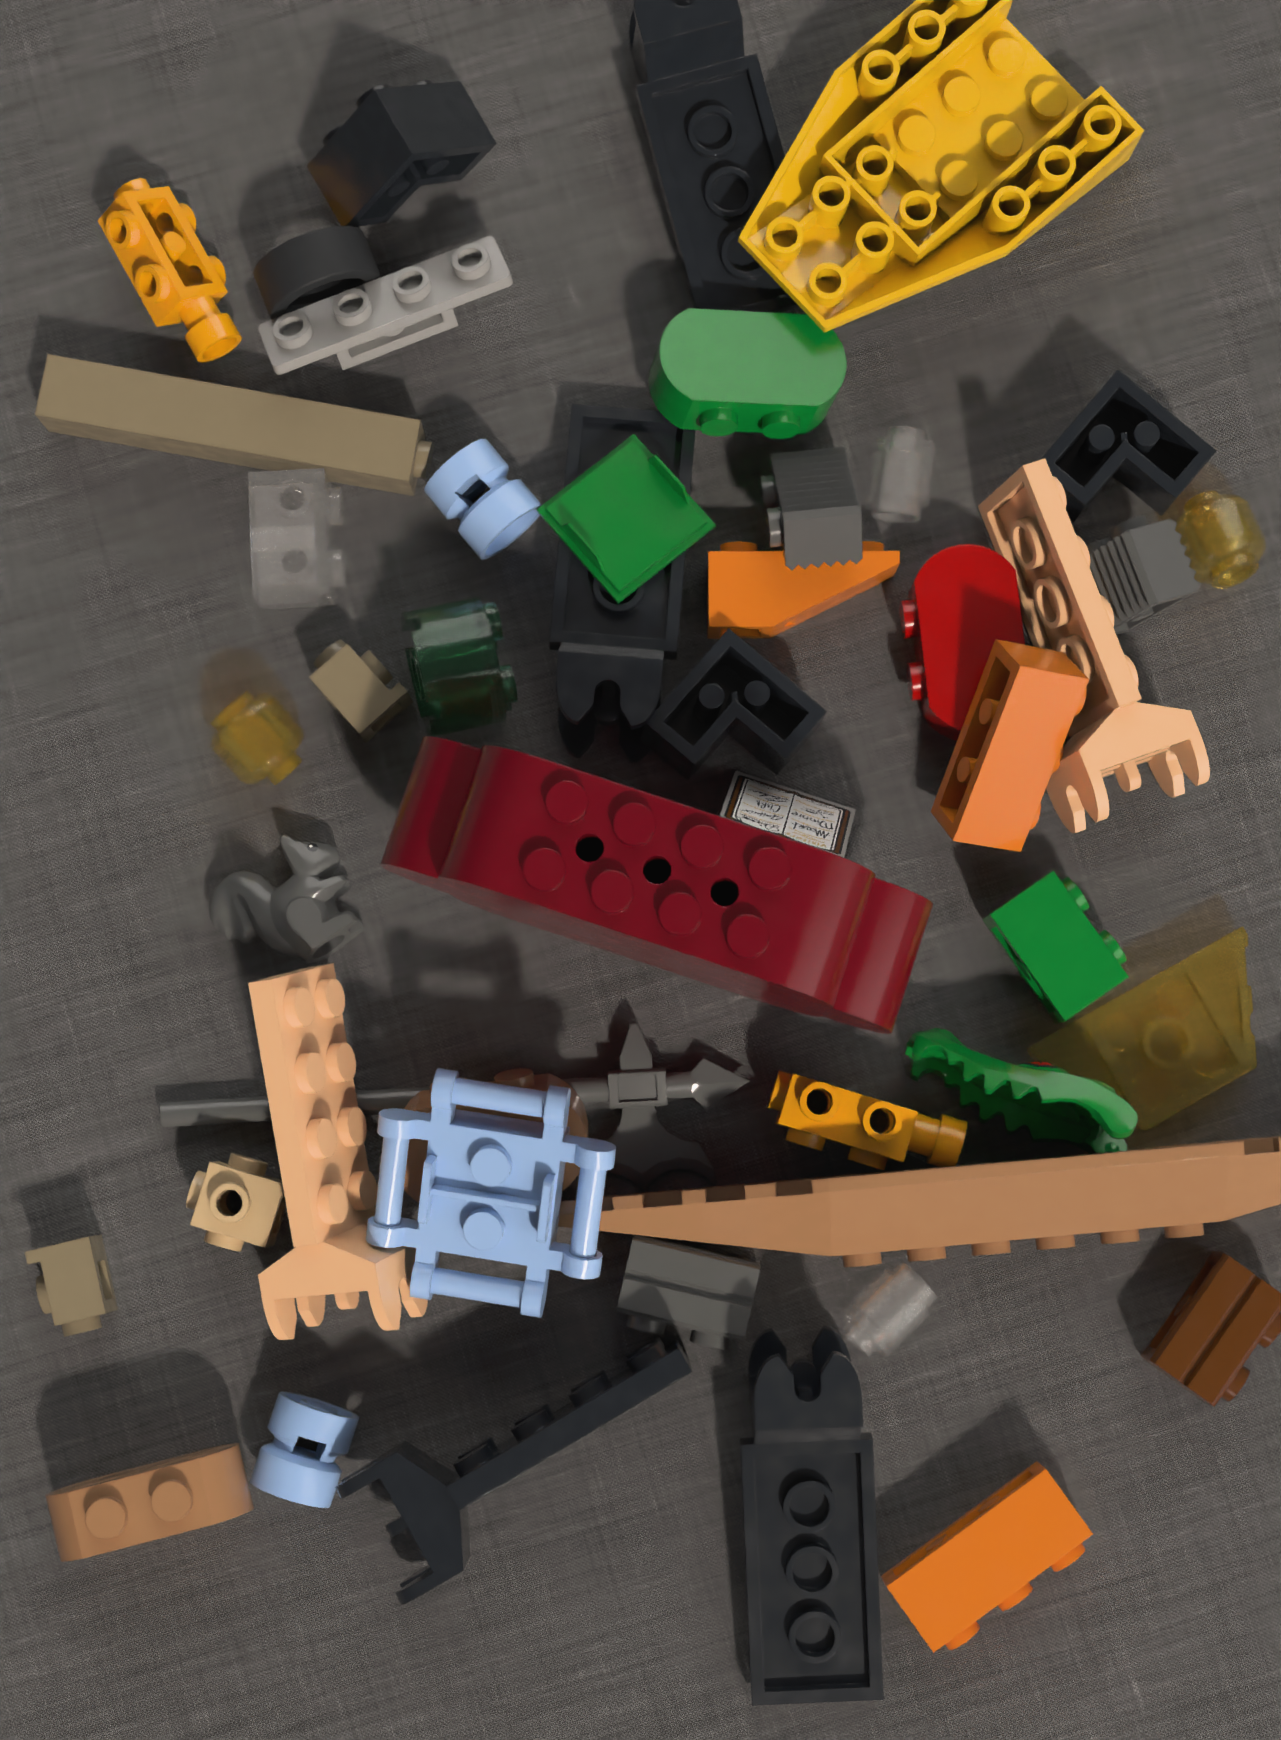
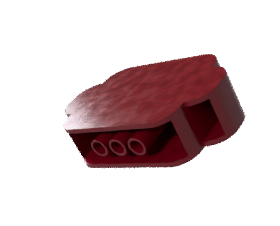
(582, 861)

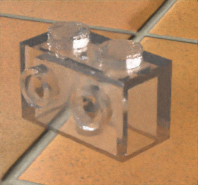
(294, 538)

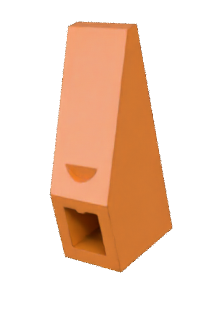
(763, 597)

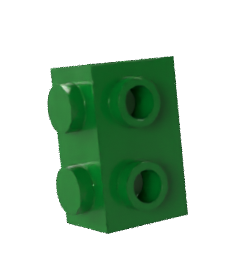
(1057, 946)

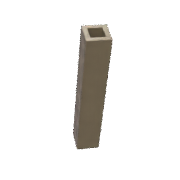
(232, 424)

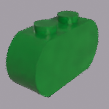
(746, 372)

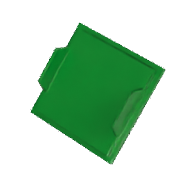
(626, 518)

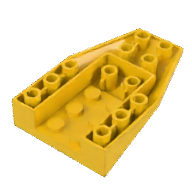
(929, 161)

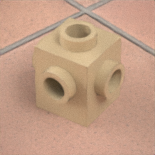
(261, 1203)

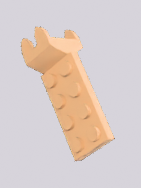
(1070, 616)
(321, 1160)

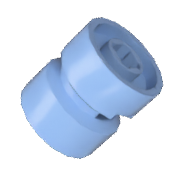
(497, 515)
(296, 1471)

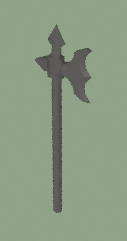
(641, 1140)

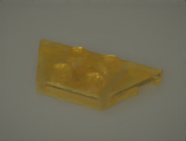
(1167, 1035)

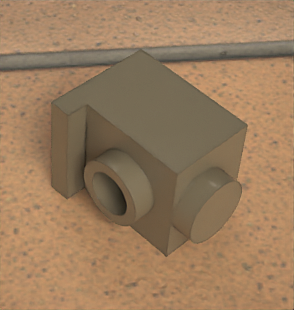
(358, 688)
(74, 1283)

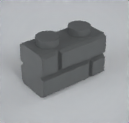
(688, 1290)

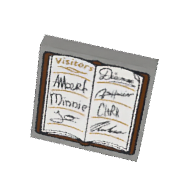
(788, 813)

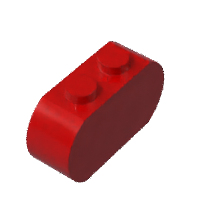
(954, 615)

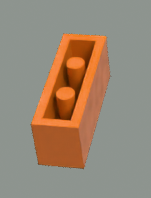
(1009, 745)
(988, 1558)

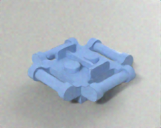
(491, 1190)

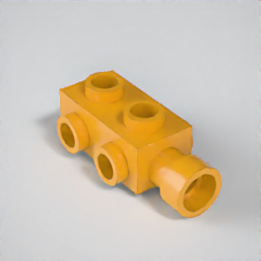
(169, 266)
(848, 1123)

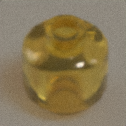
(1221, 538)
(257, 738)

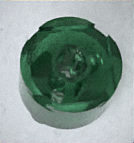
(458, 666)

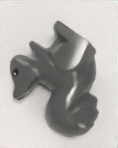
(297, 915)

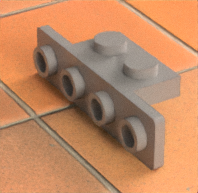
(387, 310)

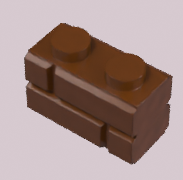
(1216, 1330)

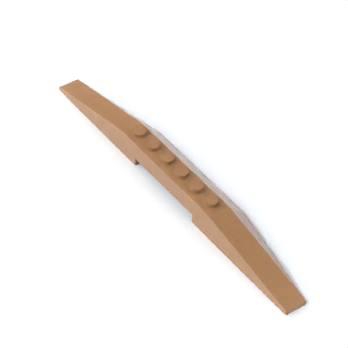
(966, 1203)

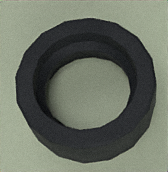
(314, 268)

